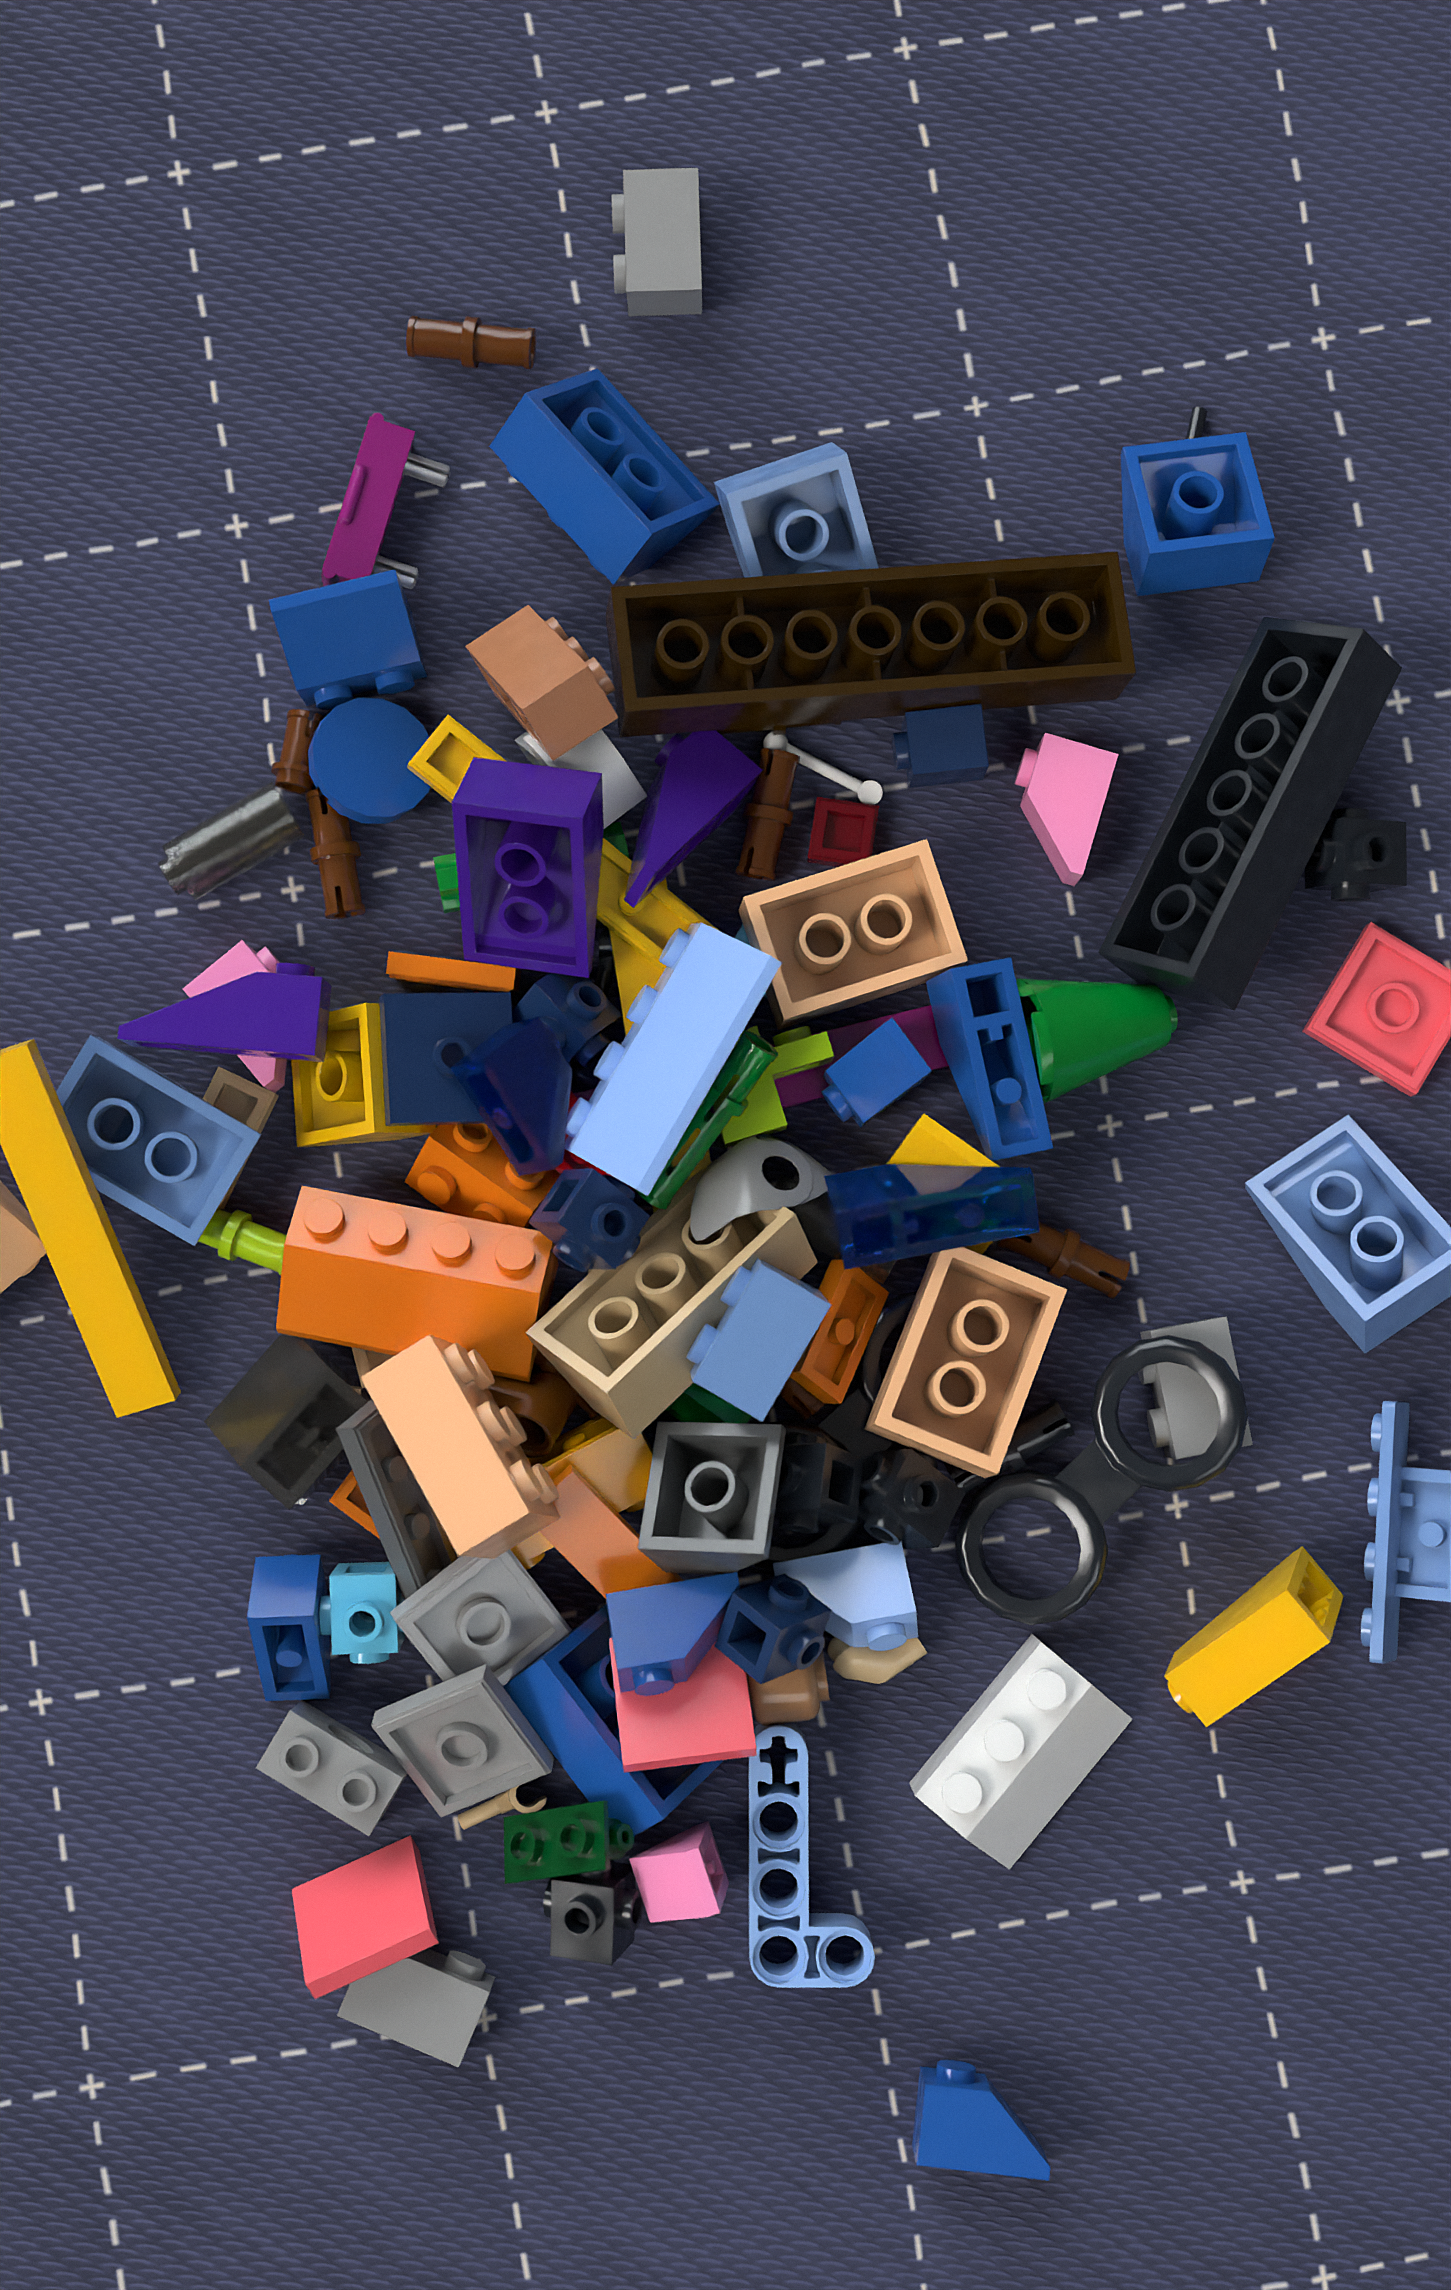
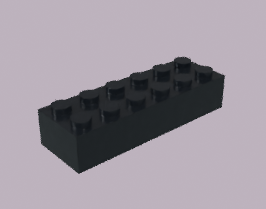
(1251, 810)

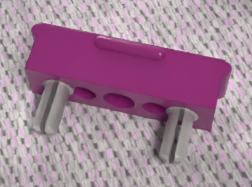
(371, 500)

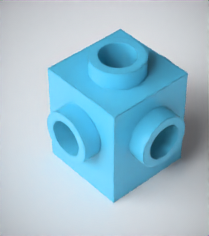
(359, 1589)

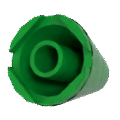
(1091, 1028)

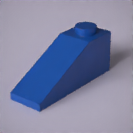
(991, 1056)

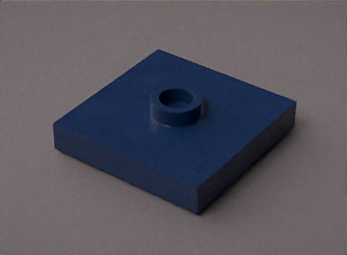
(423, 1041)

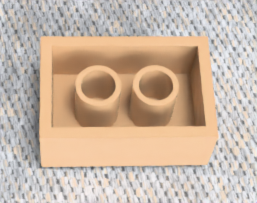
(854, 933)
(966, 1360)
(463, 1447)

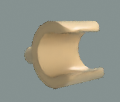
(500, 1804)

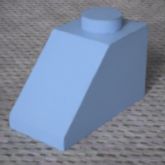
(865, 1591)

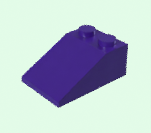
(528, 865)

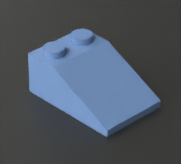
(797, 515)
(152, 1139)
(1357, 1232)

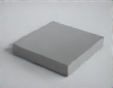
(480, 1616)
(463, 1741)

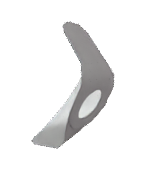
(736, 1185)

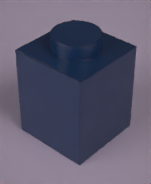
(941, 746)

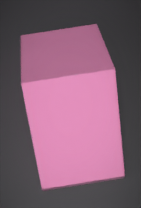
(682, 1876)

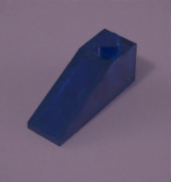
(926, 1209)

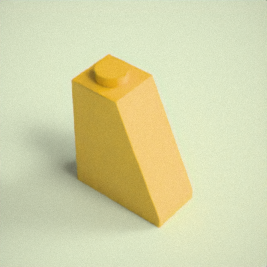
(1256, 1639)

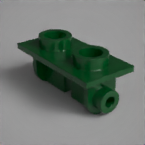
(563, 1842)

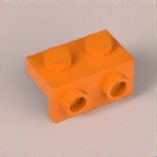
(473, 1178)

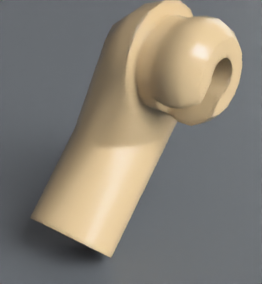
(873, 1665)

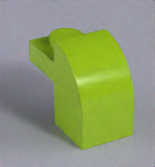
(765, 1114)

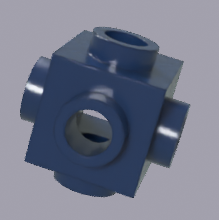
(573, 1012)
(590, 1220)
(773, 1628)

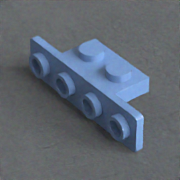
(1411, 1533)

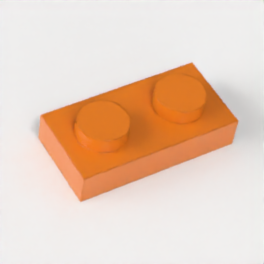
(842, 1335)

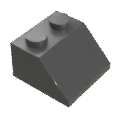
(711, 1496)

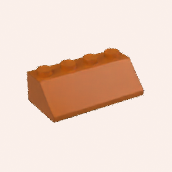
(397, 1272)

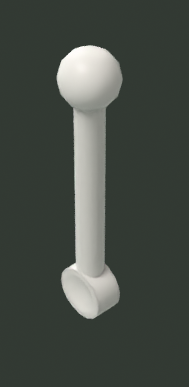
(868, 791)

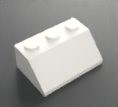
(1019, 1752)

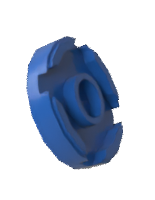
(363, 760)

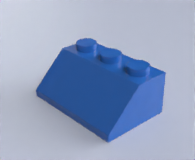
(602, 473)
(574, 1712)

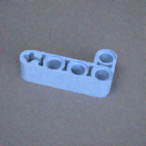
(790, 1851)

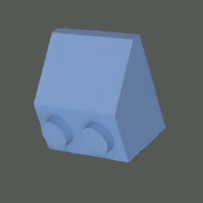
(757, 1337)

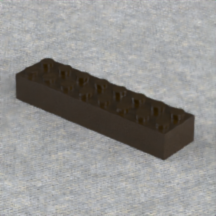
(867, 643)

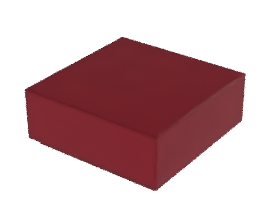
(842, 832)

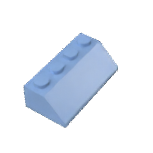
(669, 1055)

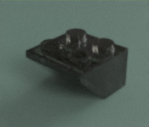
(286, 1418)

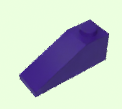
(691, 796)
(252, 1016)

